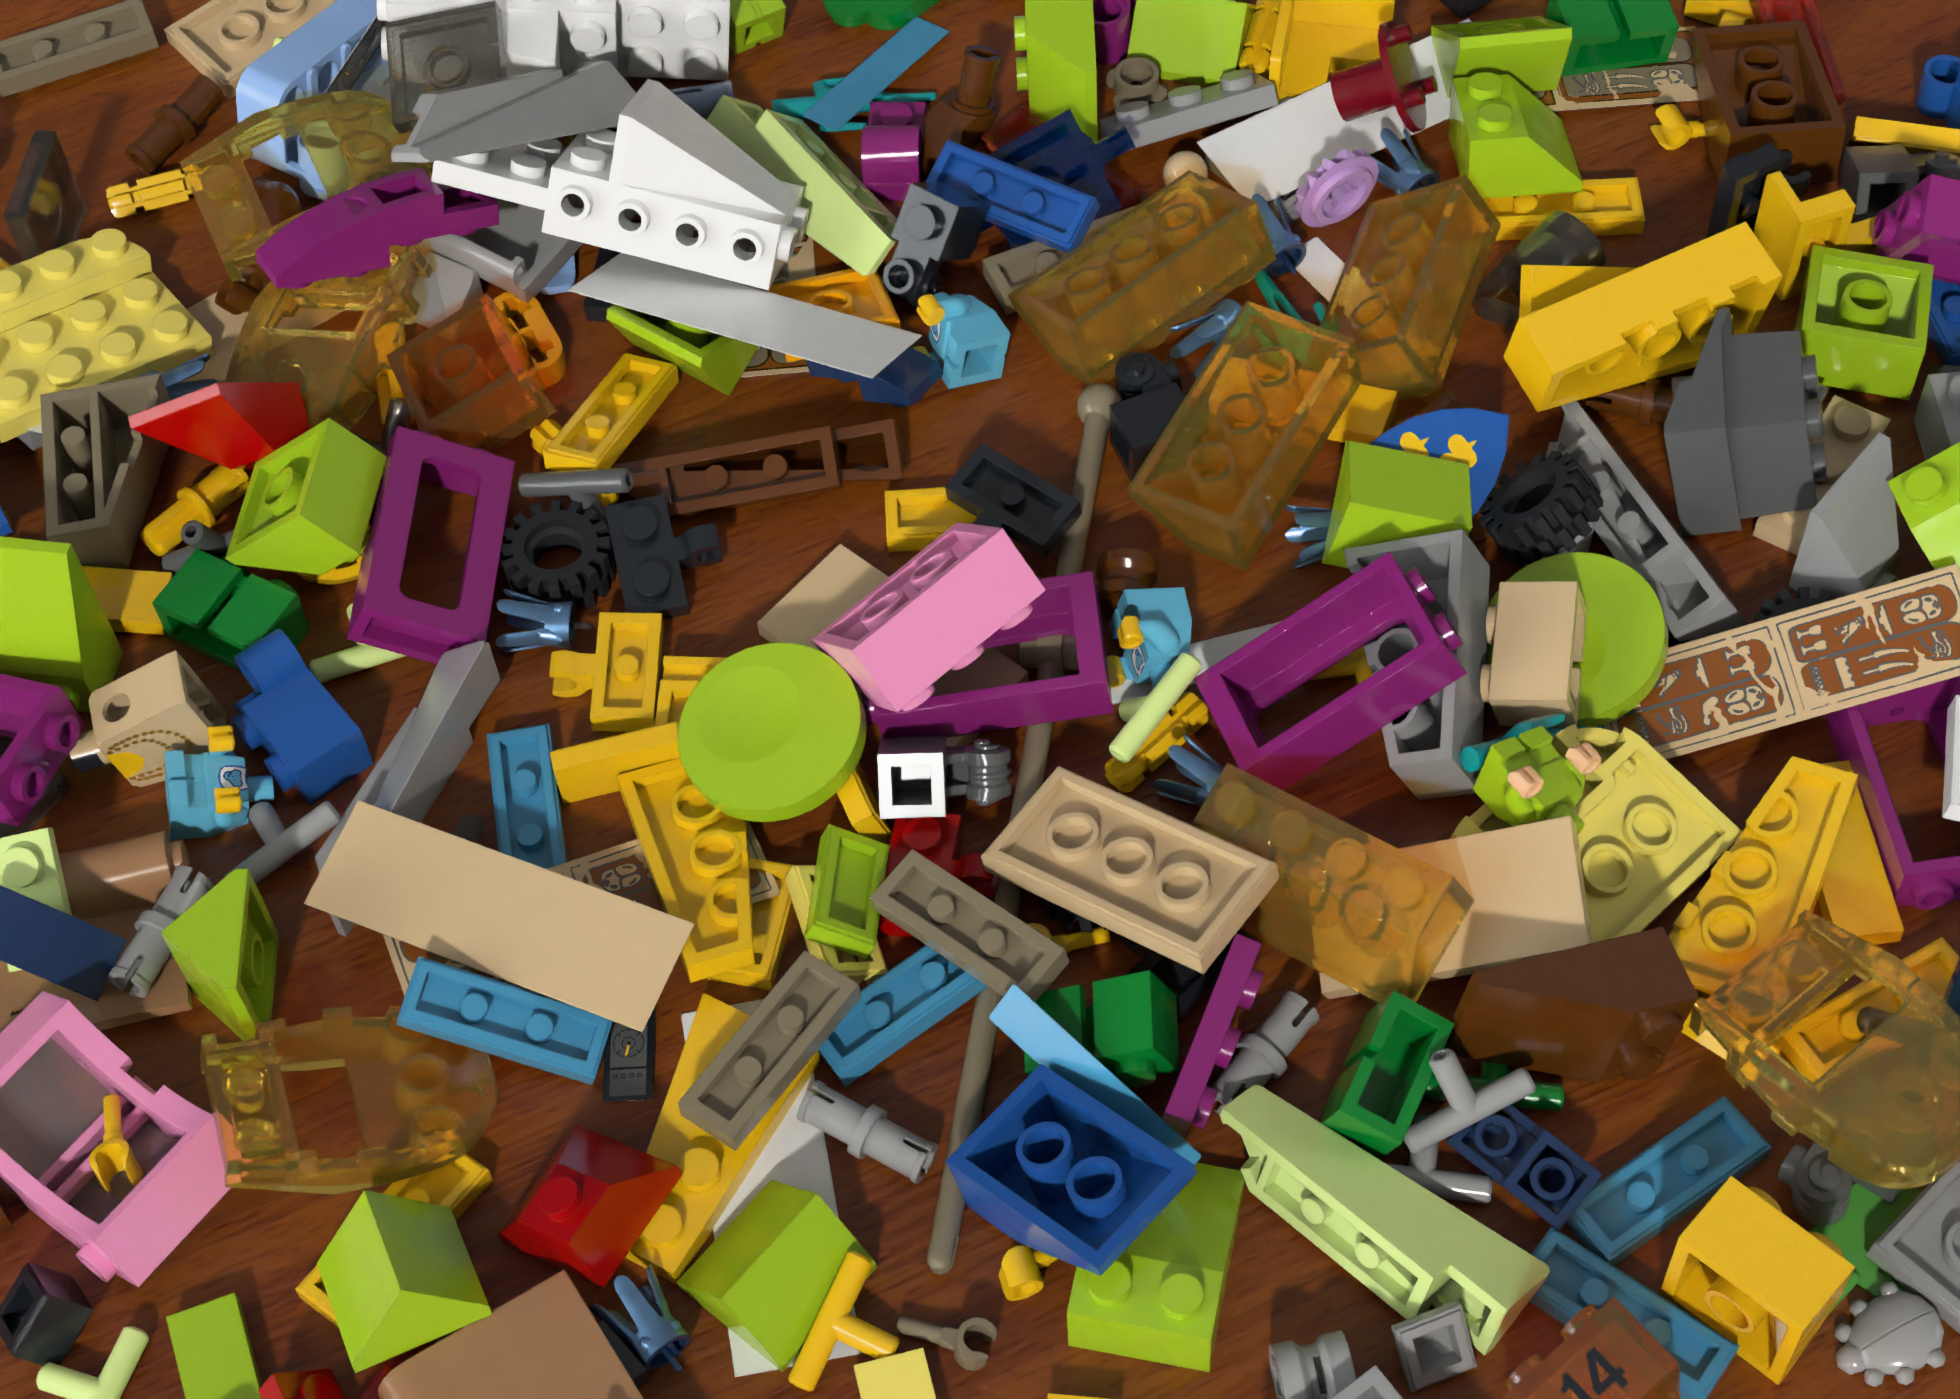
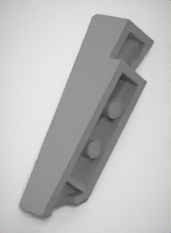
(514, 112)
(1644, 536)
(427, 744)

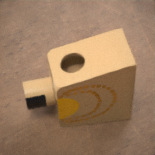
(144, 716)

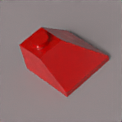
(228, 421)
(590, 1205)

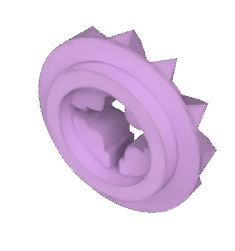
(1336, 188)

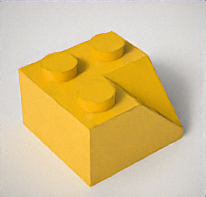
(1756, 1277)

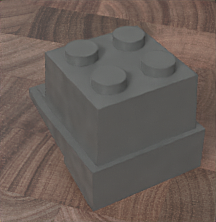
(1744, 430)

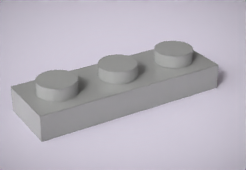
(1192, 108)

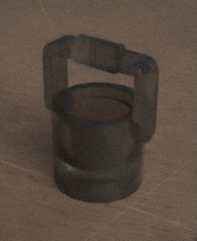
(1555, 241)

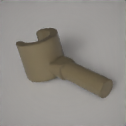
(953, 1338)

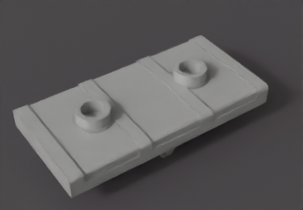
(509, 254)

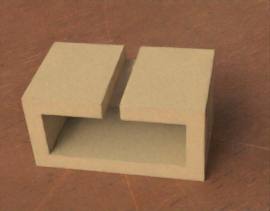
(1535, 639)

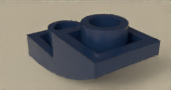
(899, 383)
(56, 945)
(1528, 1163)

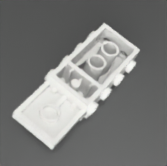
(635, 35)
(656, 166)

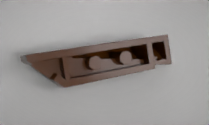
(770, 468)

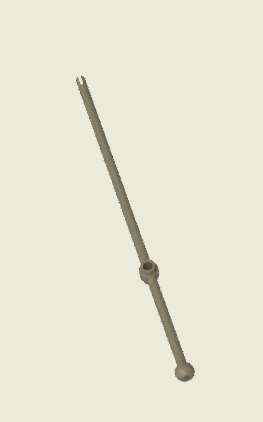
(1053, 659)

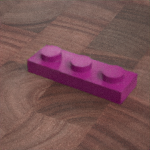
(1215, 1038)

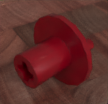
(1385, 81)

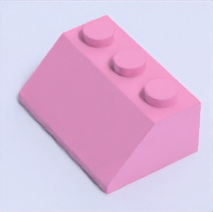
(932, 615)

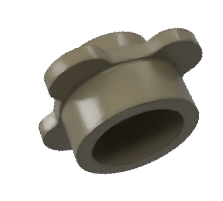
(1136, 81)

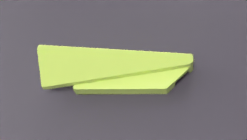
(841, 208)
(1380, 1222)

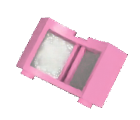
(53, 1118)

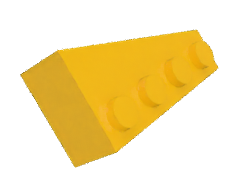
(1642, 320)

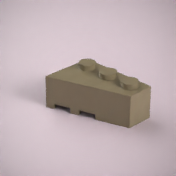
(100, 468)

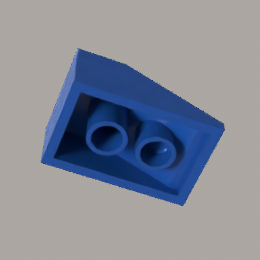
(1066, 1173)

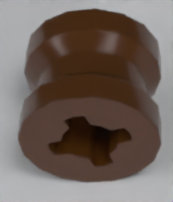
(1123, 570)

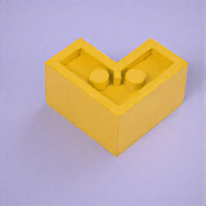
(1322, 39)
(1791, 228)

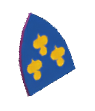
(1458, 436)

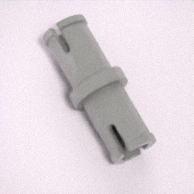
(148, 948)
(1264, 1052)
(867, 1131)

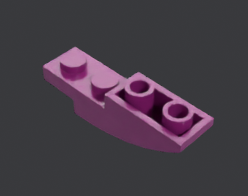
(357, 226)

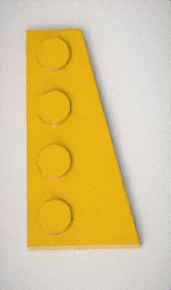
(696, 865)
(1765, 875)
(708, 1166)

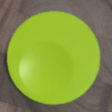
(1622, 636)
(772, 732)

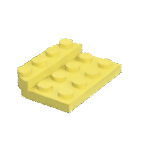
(85, 321)
(1642, 831)

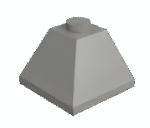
(1852, 529)

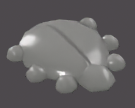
(1890, 1337)

